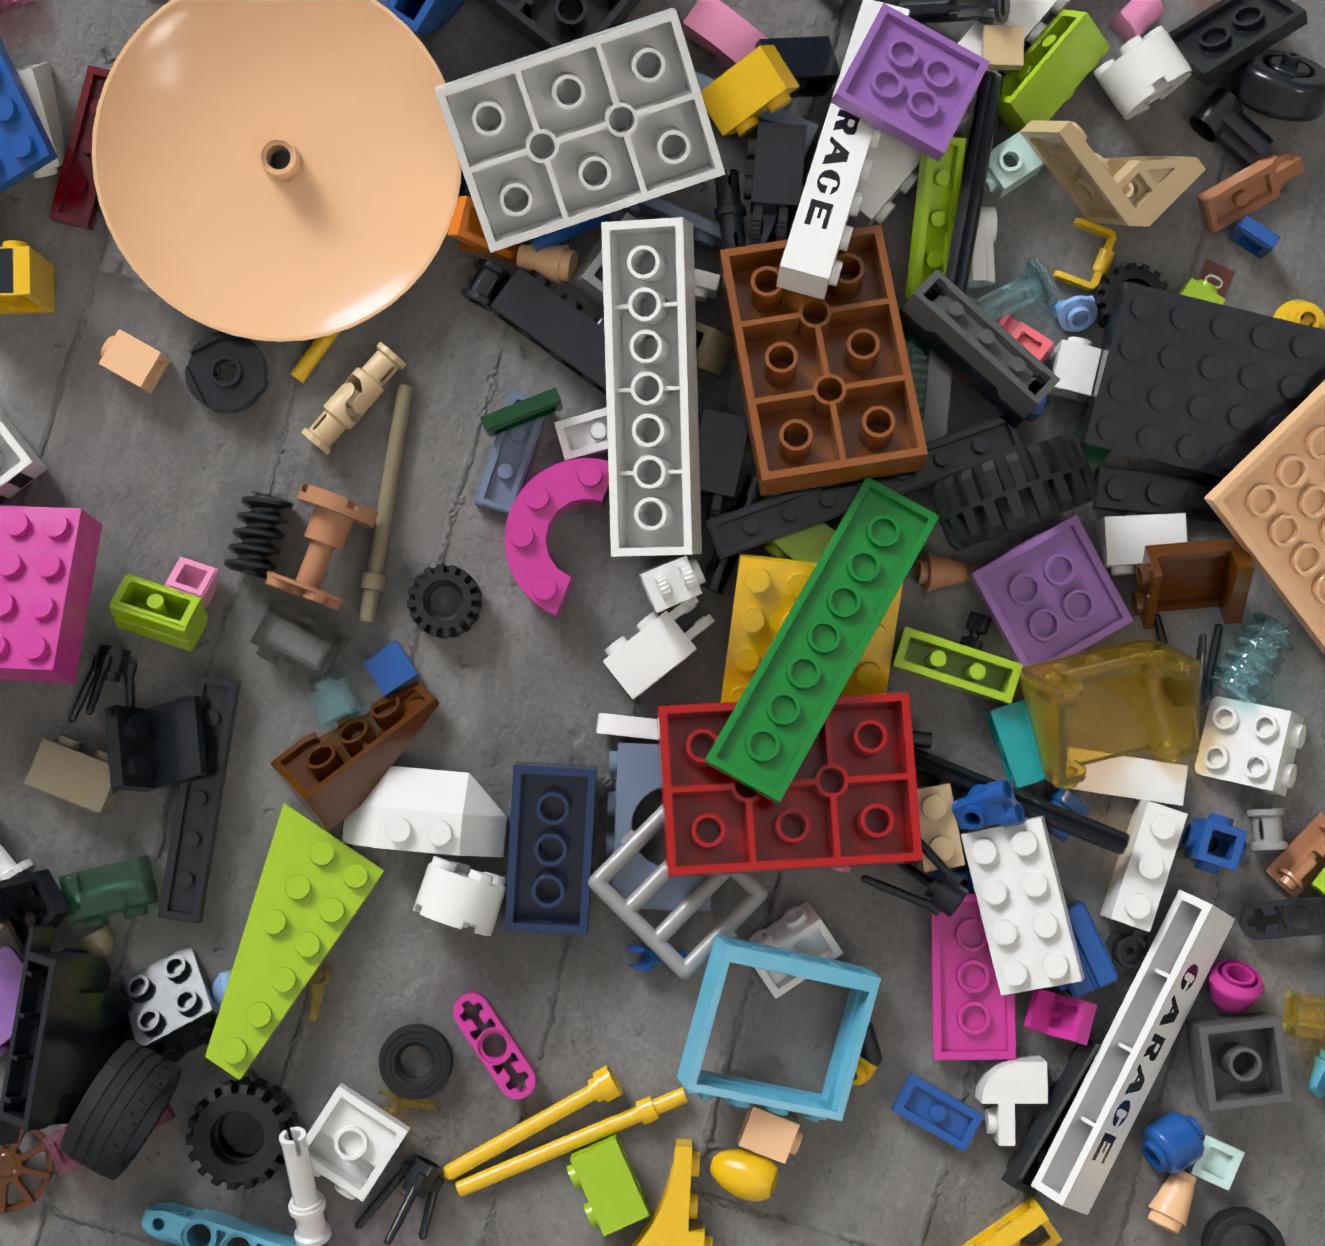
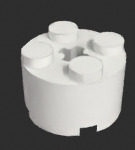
(1145, 72)
(459, 896)

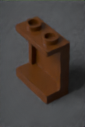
(1193, 578)

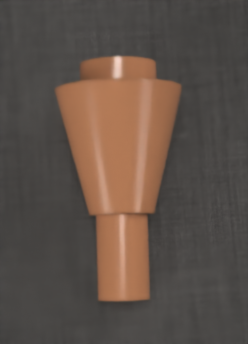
(938, 571)

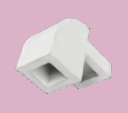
(1007, 1084)

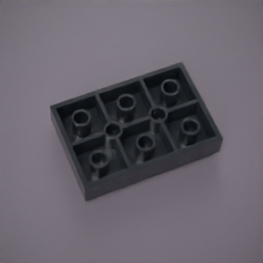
(1196, 379)

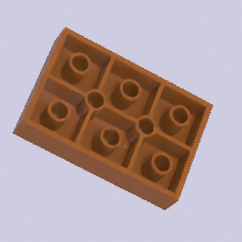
(821, 377)

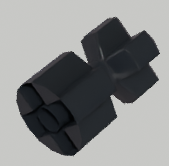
(977, 625)

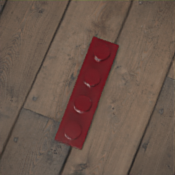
(76, 194)

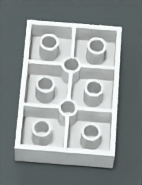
(581, 129)

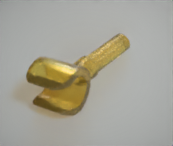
(317, 993)
(400, 1102)

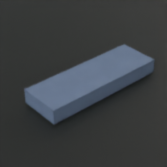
(508, 463)

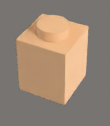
(133, 360)
(770, 1133)

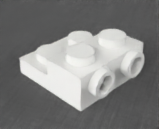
(353, 1142)

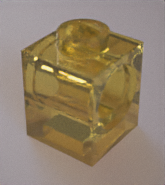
(1304, 1014)

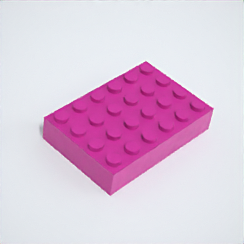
(44, 590)

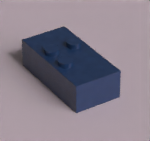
(551, 847)

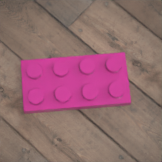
(966, 1003)

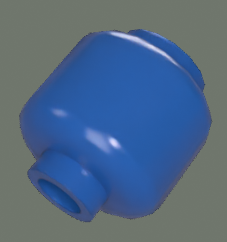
(1173, 1143)

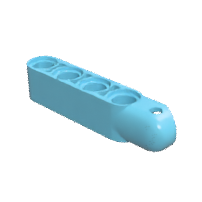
(179, 1223)

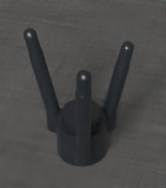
(107, 665)
(1206, 685)
(945, 893)
(420, 1177)

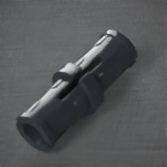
(730, 210)

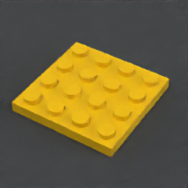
(761, 603)

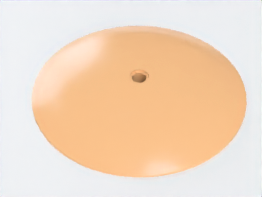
(191, 179)

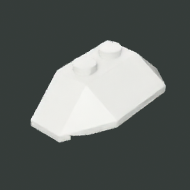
(428, 815)

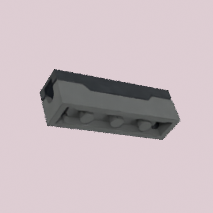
(977, 347)

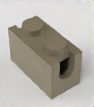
(73, 774)

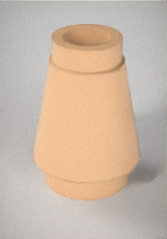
(554, 262)
(1173, 1202)

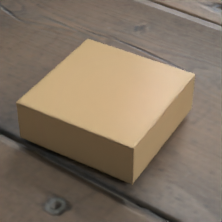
(1003, 46)

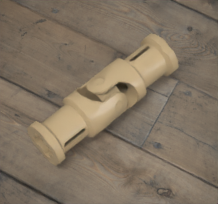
(367, 379)

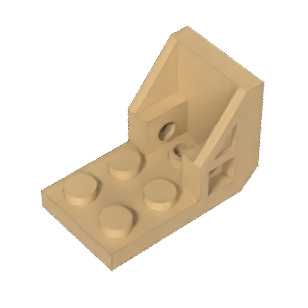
(1110, 189)

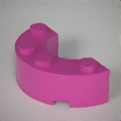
(534, 515)

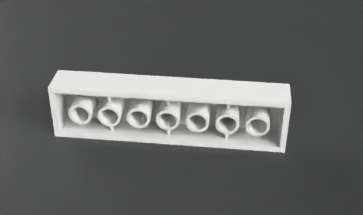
(651, 387)

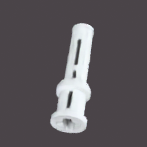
(306, 1201)

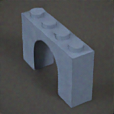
(638, 775)

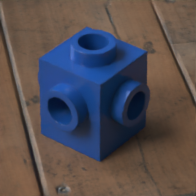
(1228, 843)

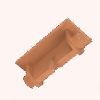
(1302, 860)

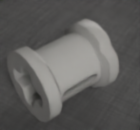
(1267, 829)

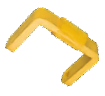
(1102, 262)

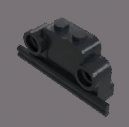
(60, 1035)

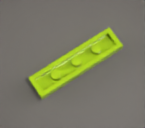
(934, 213)

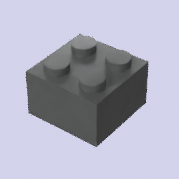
(1239, 1061)

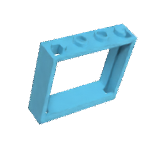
(778, 1098)

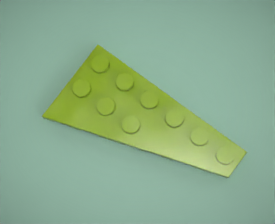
(297, 916)

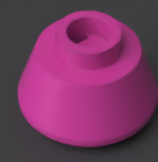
(1234, 985)

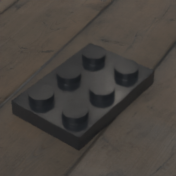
(1234, 33)

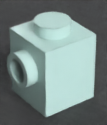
(1011, 166)

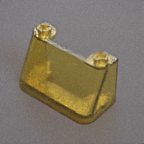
(1112, 706)

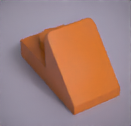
(468, 230)

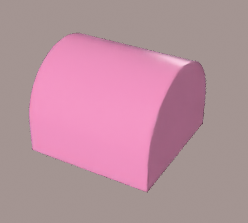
(1136, 17)
(194, 579)

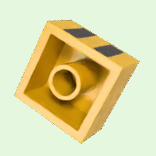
(25, 280)

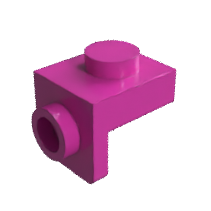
(1060, 1016)

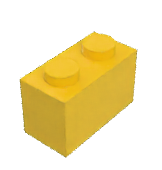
(749, 90)

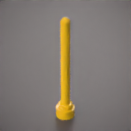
(600, 1087)

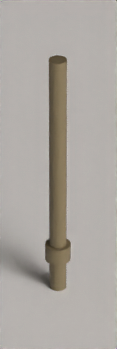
(373, 580)

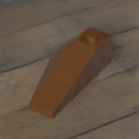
(345, 765)

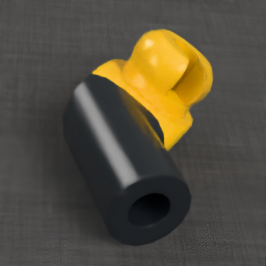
(869, 1058)

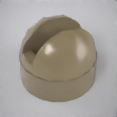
(99, 942)

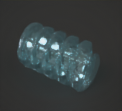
(1252, 657)

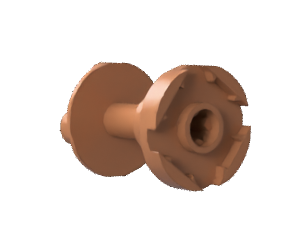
(327, 531)

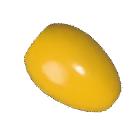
(745, 1174)

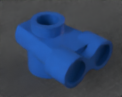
(989, 806)

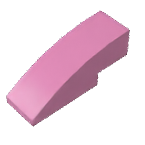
(721, 32)

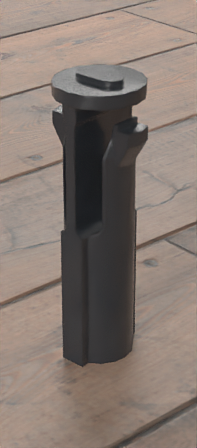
(946, 11)

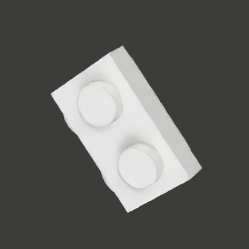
(1250, 745)

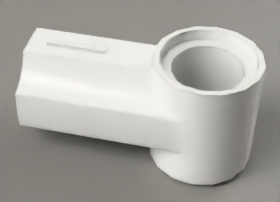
(982, 266)

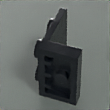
(155, 744)

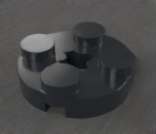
(204, 366)

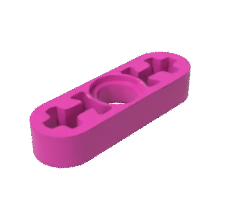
(520, 1064)

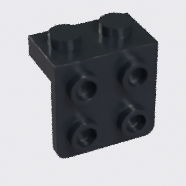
(29, 901)
(171, 1005)

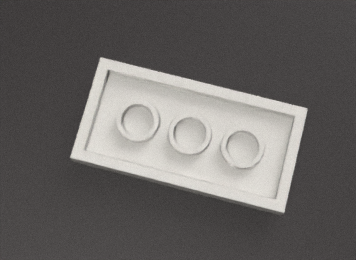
(1022, 906)

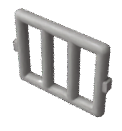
(657, 938)

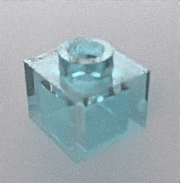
(334, 700)

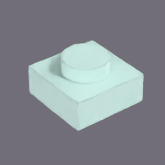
(1218, 1162)

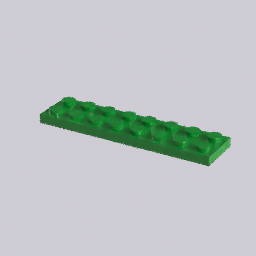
(821, 640)

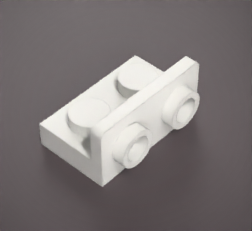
(797, 931)

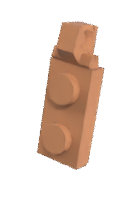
(1247, 190)

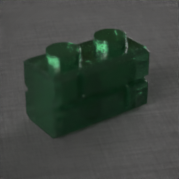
(110, 890)

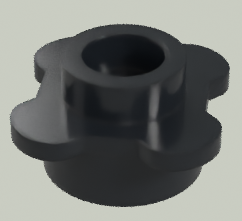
(1119, 943)

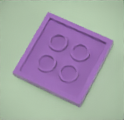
(910, 82)
(1051, 594)

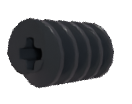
(258, 534)

